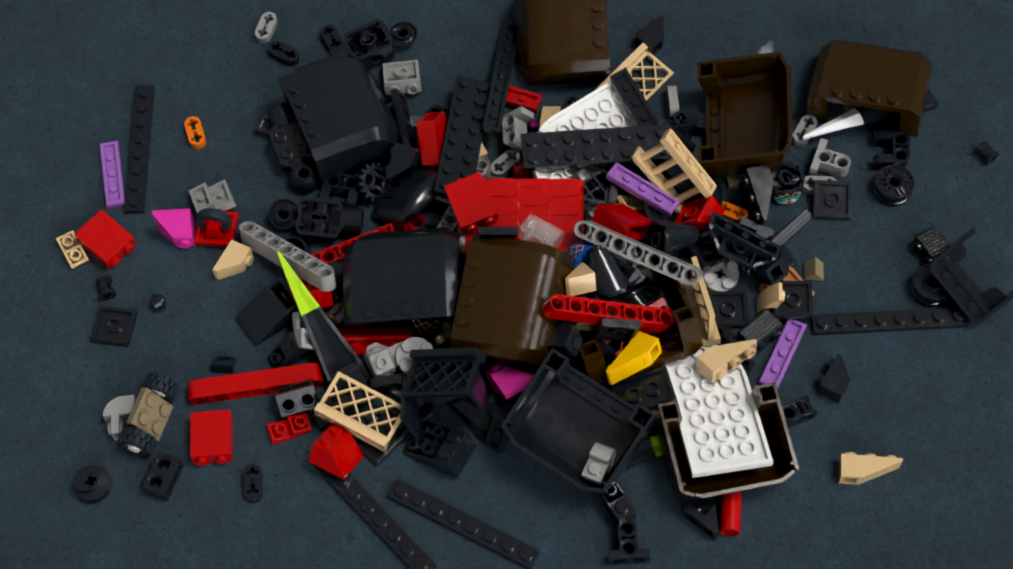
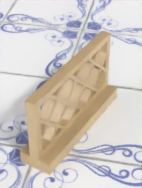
(632, 63)
(702, 307)
(349, 423)

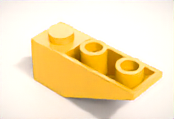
(635, 357)

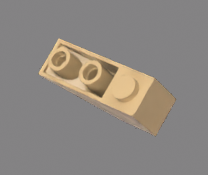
(721, 359)
(862, 468)

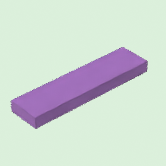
(112, 174)
(642, 189)
(783, 352)

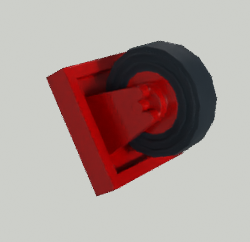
(216, 227)

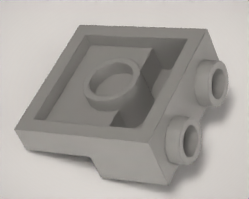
(403, 76)

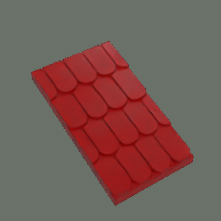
(552, 200)

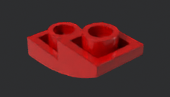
(288, 429)

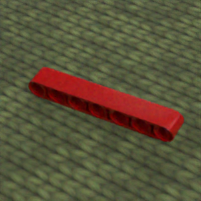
(337, 251)
(593, 310)
(251, 383)

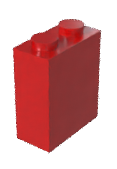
(431, 135)
(471, 202)
(621, 219)
(105, 239)
(211, 437)

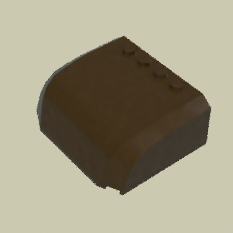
(562, 41)
(871, 79)
(745, 113)
(504, 298)
(676, 342)
(776, 433)

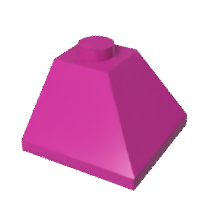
(176, 226)
(508, 379)

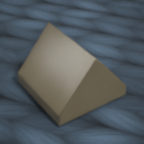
(813, 270)

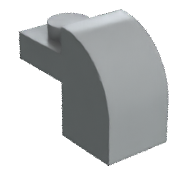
(117, 412)
(599, 462)

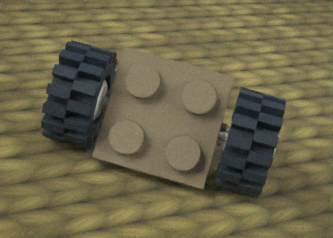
(149, 414)

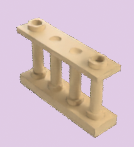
(682, 157)

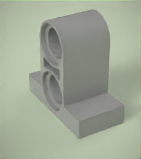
(514, 125)
(831, 163)

